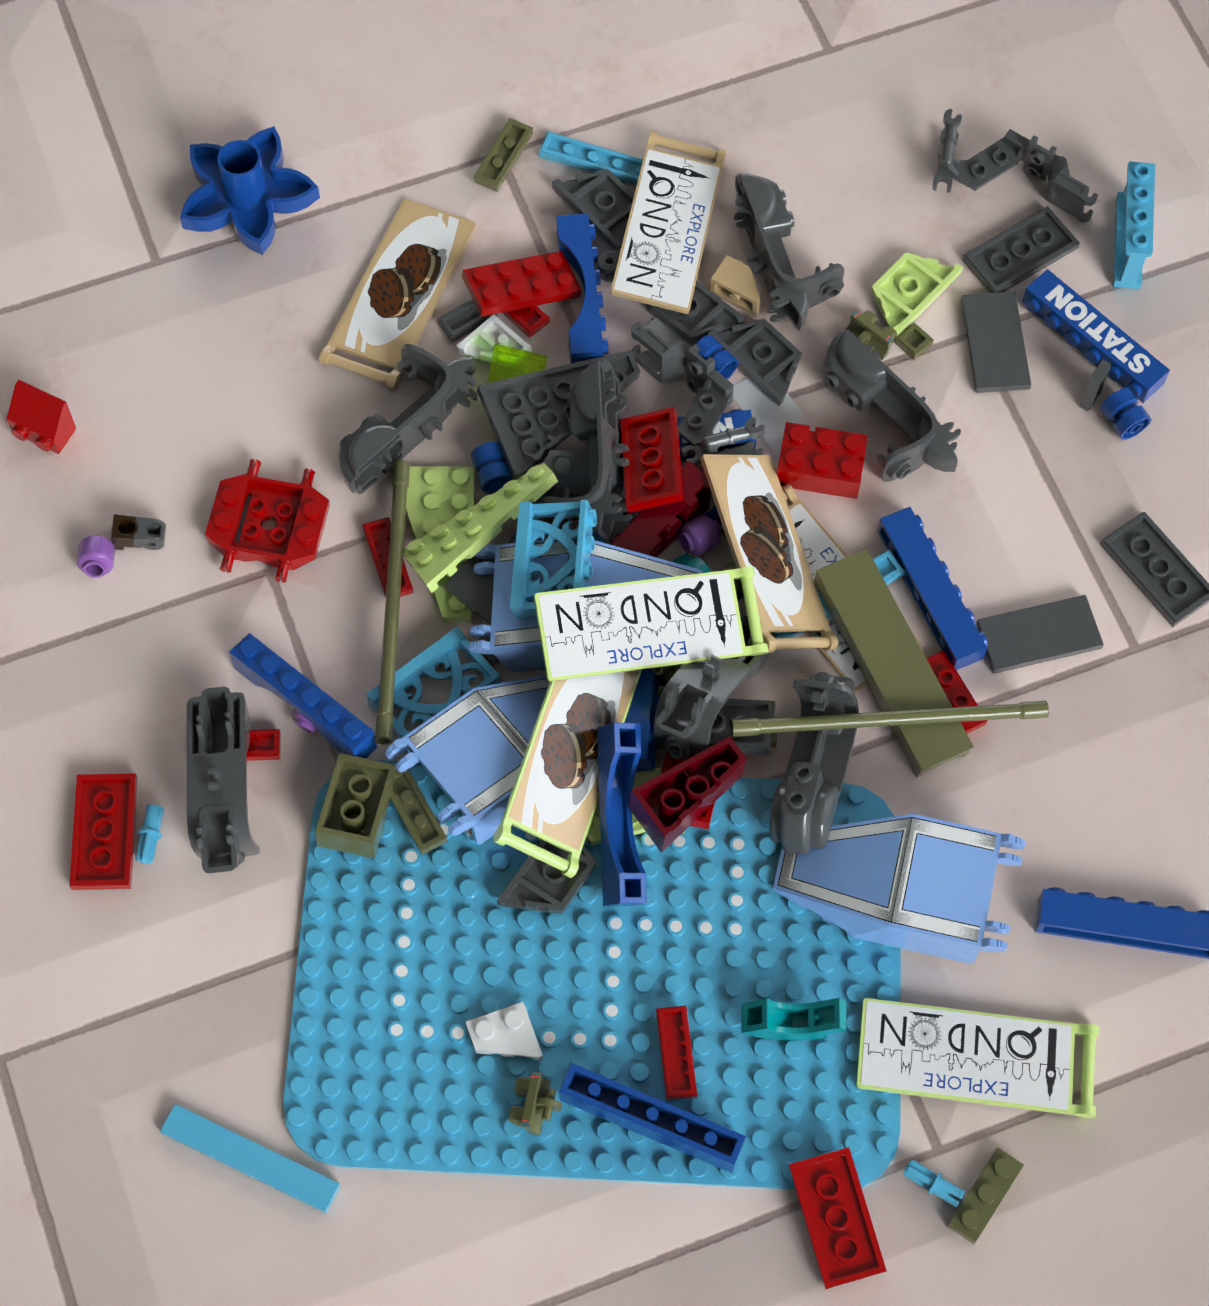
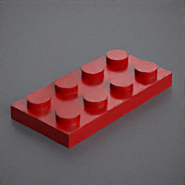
(521, 283)
(654, 459)
(103, 831)
(837, 1218)

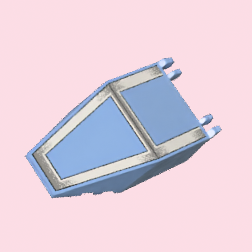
(518, 640)
(476, 751)
(904, 883)

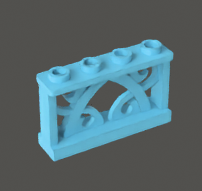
(1134, 225)
(531, 529)
(410, 675)

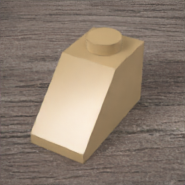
(736, 285)

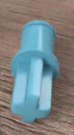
(149, 834)
(933, 1183)

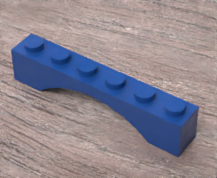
(575, 242)
(330, 718)
(617, 765)

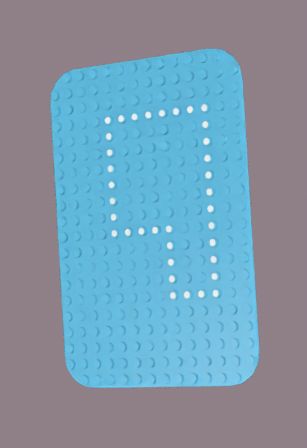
(419, 946)

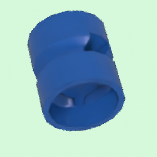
(724, 361)
(1123, 411)
(491, 467)

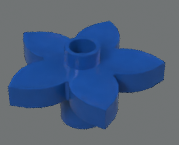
(245, 187)

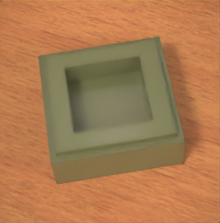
(914, 341)

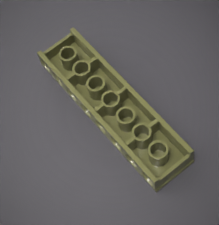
(890, 658)

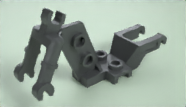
(1005, 154)
(712, 397)

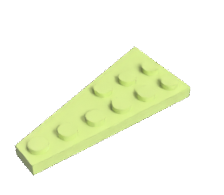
(433, 499)
(474, 527)

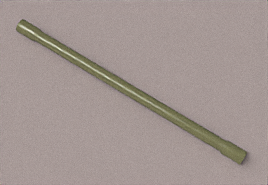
(385, 717)
(758, 726)

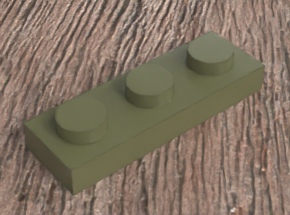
(503, 155)
(416, 813)
(985, 1195)

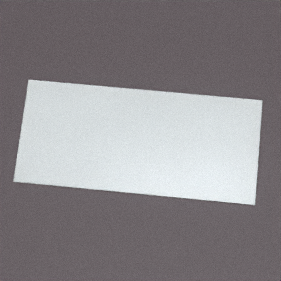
(768, 413)

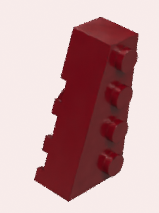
(659, 526)
(683, 793)

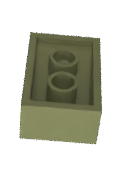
(356, 806)

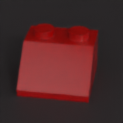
(39, 418)

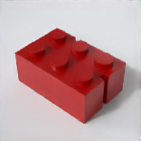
(822, 460)

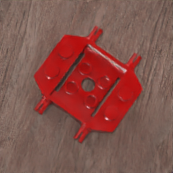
(268, 501)

